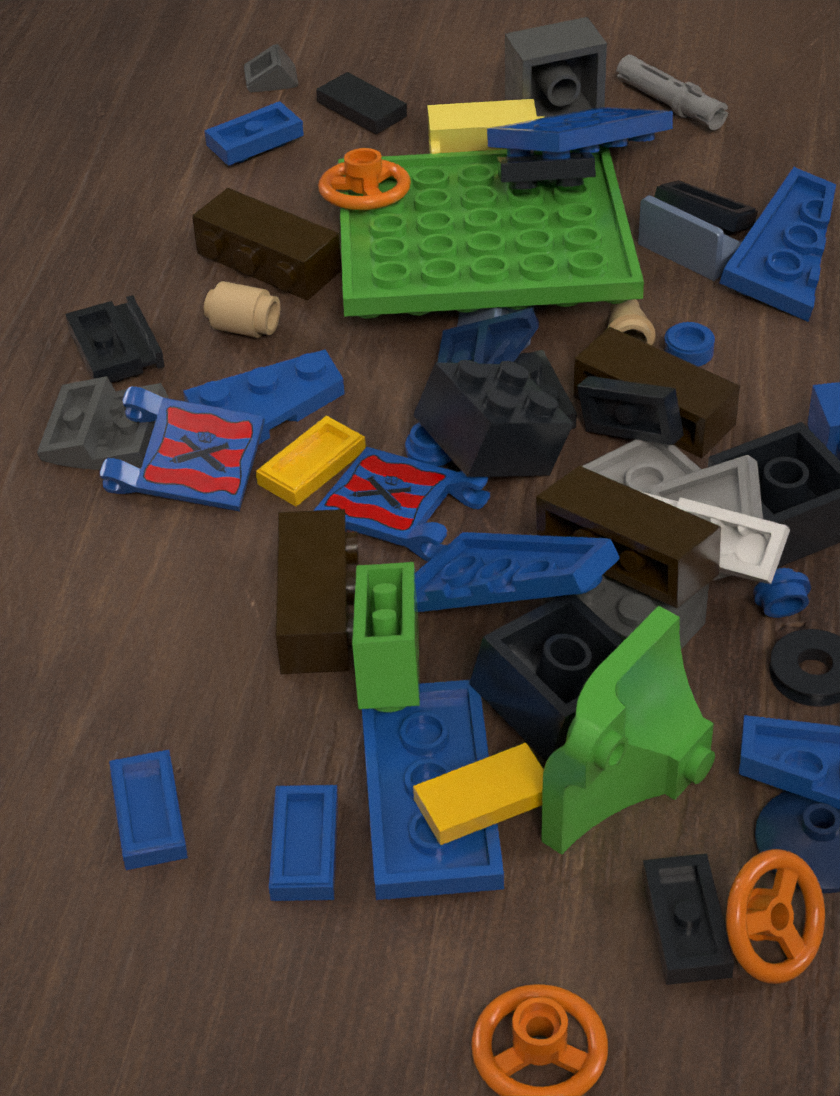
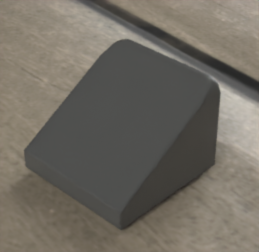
(270, 71)

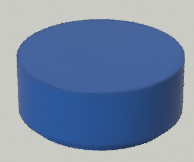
(690, 342)

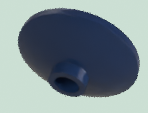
(790, 825)

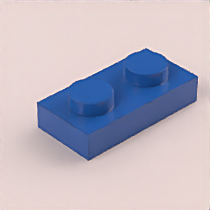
(254, 133)

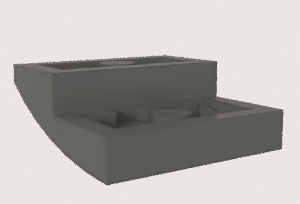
(93, 426)

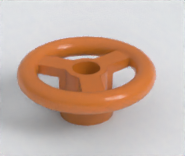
(363, 173)
(768, 915)
(542, 1012)

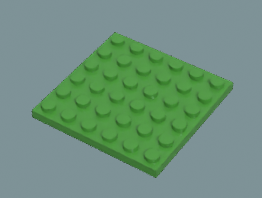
(478, 244)

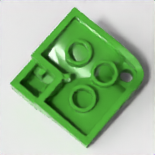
(630, 736)

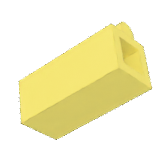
(465, 125)

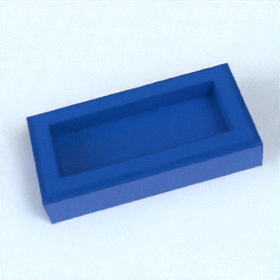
(147, 810)
(304, 843)

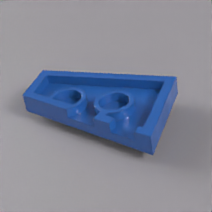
(277, 391)
(793, 757)

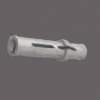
(683, 98)

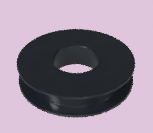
(798, 684)

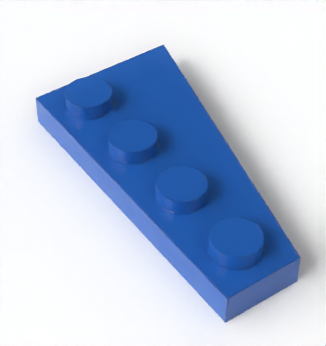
(785, 246)
(511, 568)

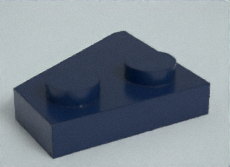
(489, 339)

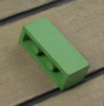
(386, 637)

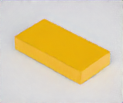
(310, 460)
(481, 793)

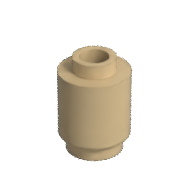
(242, 309)

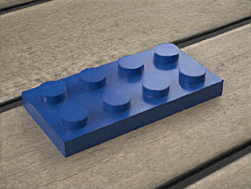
(579, 131)
(409, 750)

